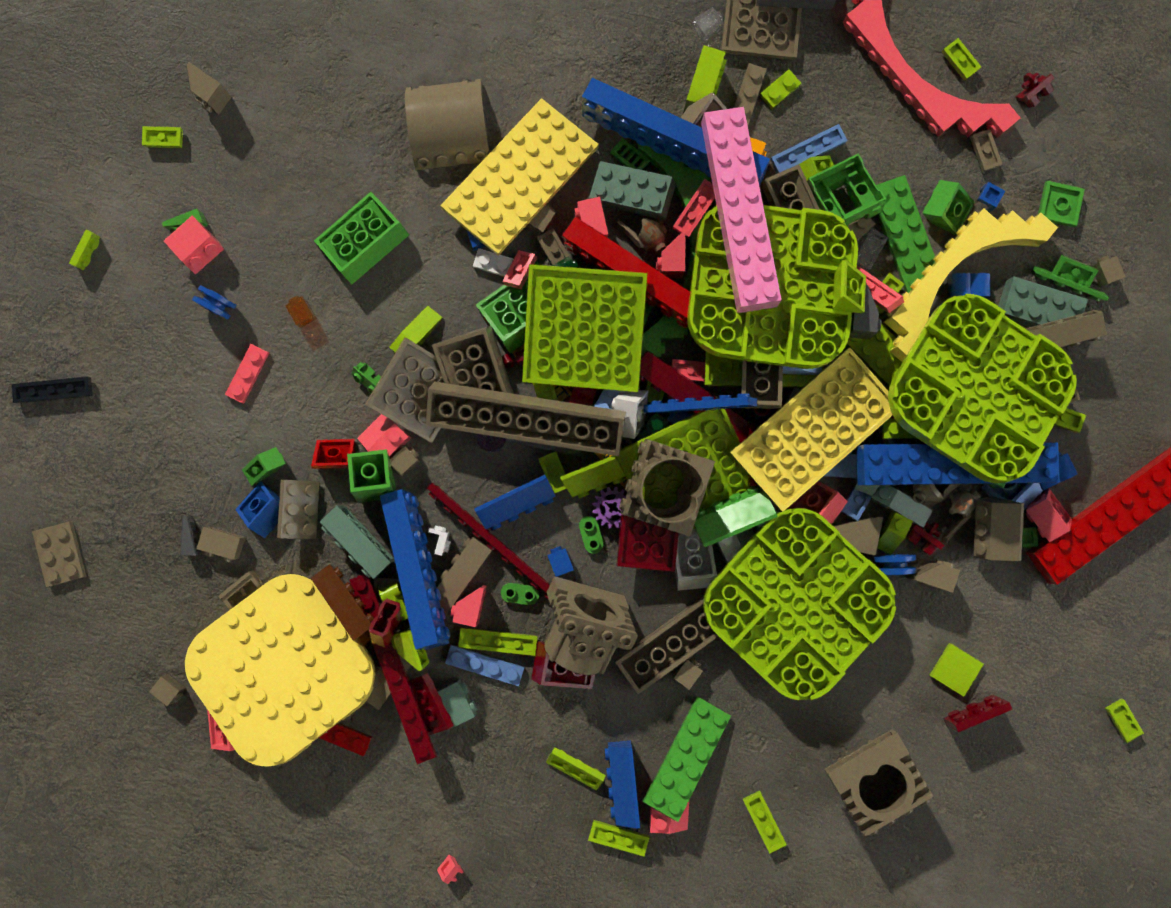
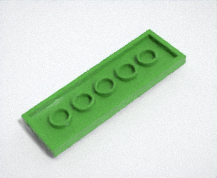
(905, 231)
(686, 759)

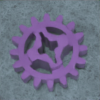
(601, 500)

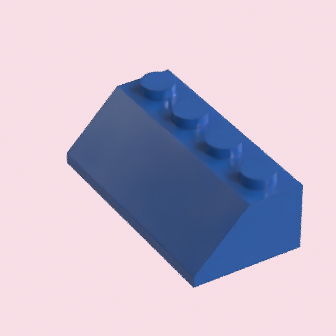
(515, 502)
(623, 784)

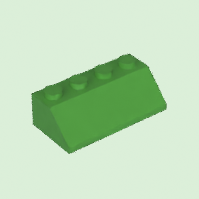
(733, 515)

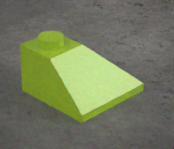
(405, 647)

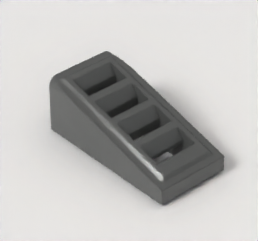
(189, 537)

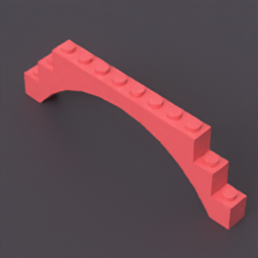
(931, 104)

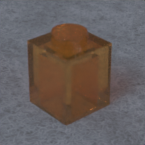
(300, 311)

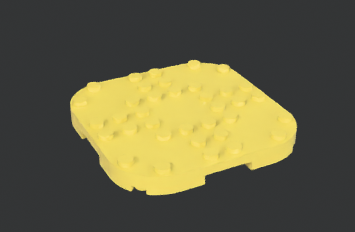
(279, 671)

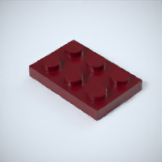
(430, 704)
(977, 713)

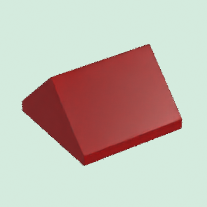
(332, 453)

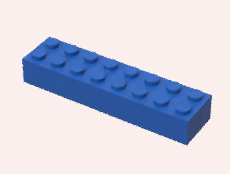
(415, 570)

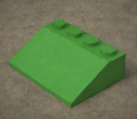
(361, 237)
(506, 314)

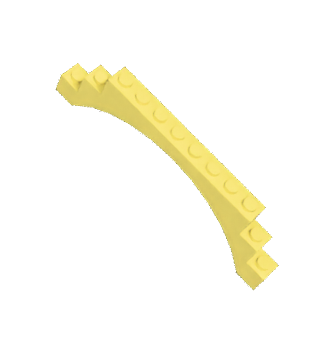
(978, 235)

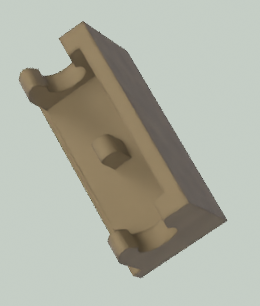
(241, 589)

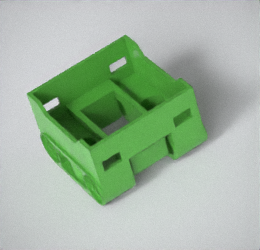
(855, 179)

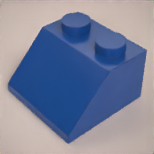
(260, 509)

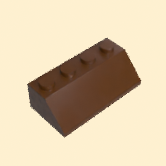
(344, 603)

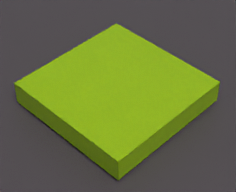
(956, 669)

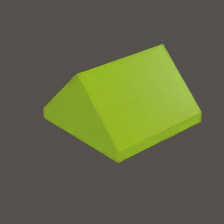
(849, 288)

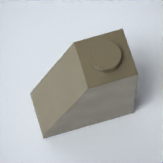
(862, 533)

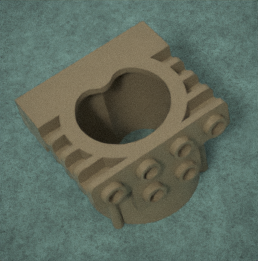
(683, 514)
(587, 626)
(907, 794)

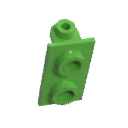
(363, 374)

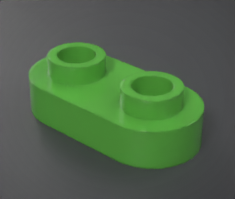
(591, 534)
(520, 593)

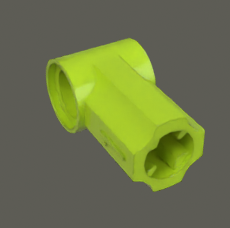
(394, 593)

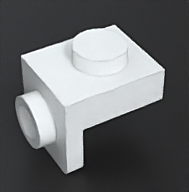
(443, 544)

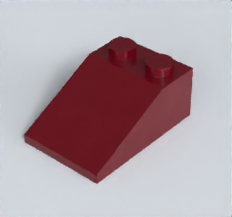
(552, 674)

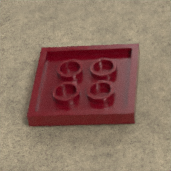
(646, 545)

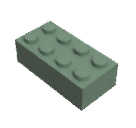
(633, 190)
(1038, 304)
(357, 541)

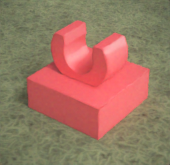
(449, 869)

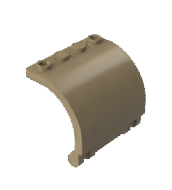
(446, 124)

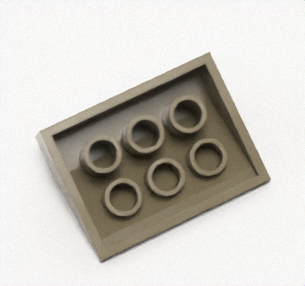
(473, 361)

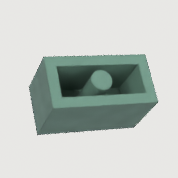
(457, 702)

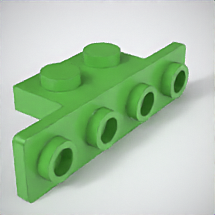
(1074, 275)

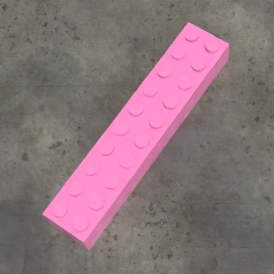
(740, 210)

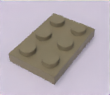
(298, 509)
(59, 554)

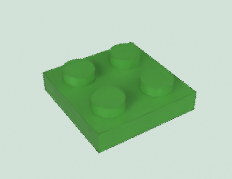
(1061, 203)

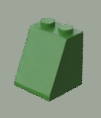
(370, 475)

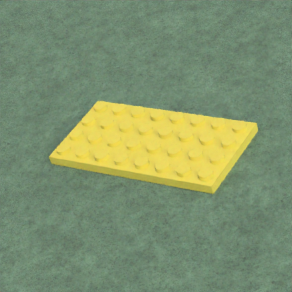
(519, 176)
(814, 429)

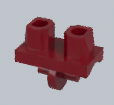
(1033, 85)
(931, 543)

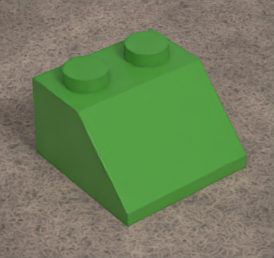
(948, 206)

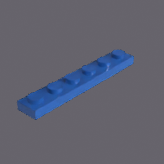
(706, 403)

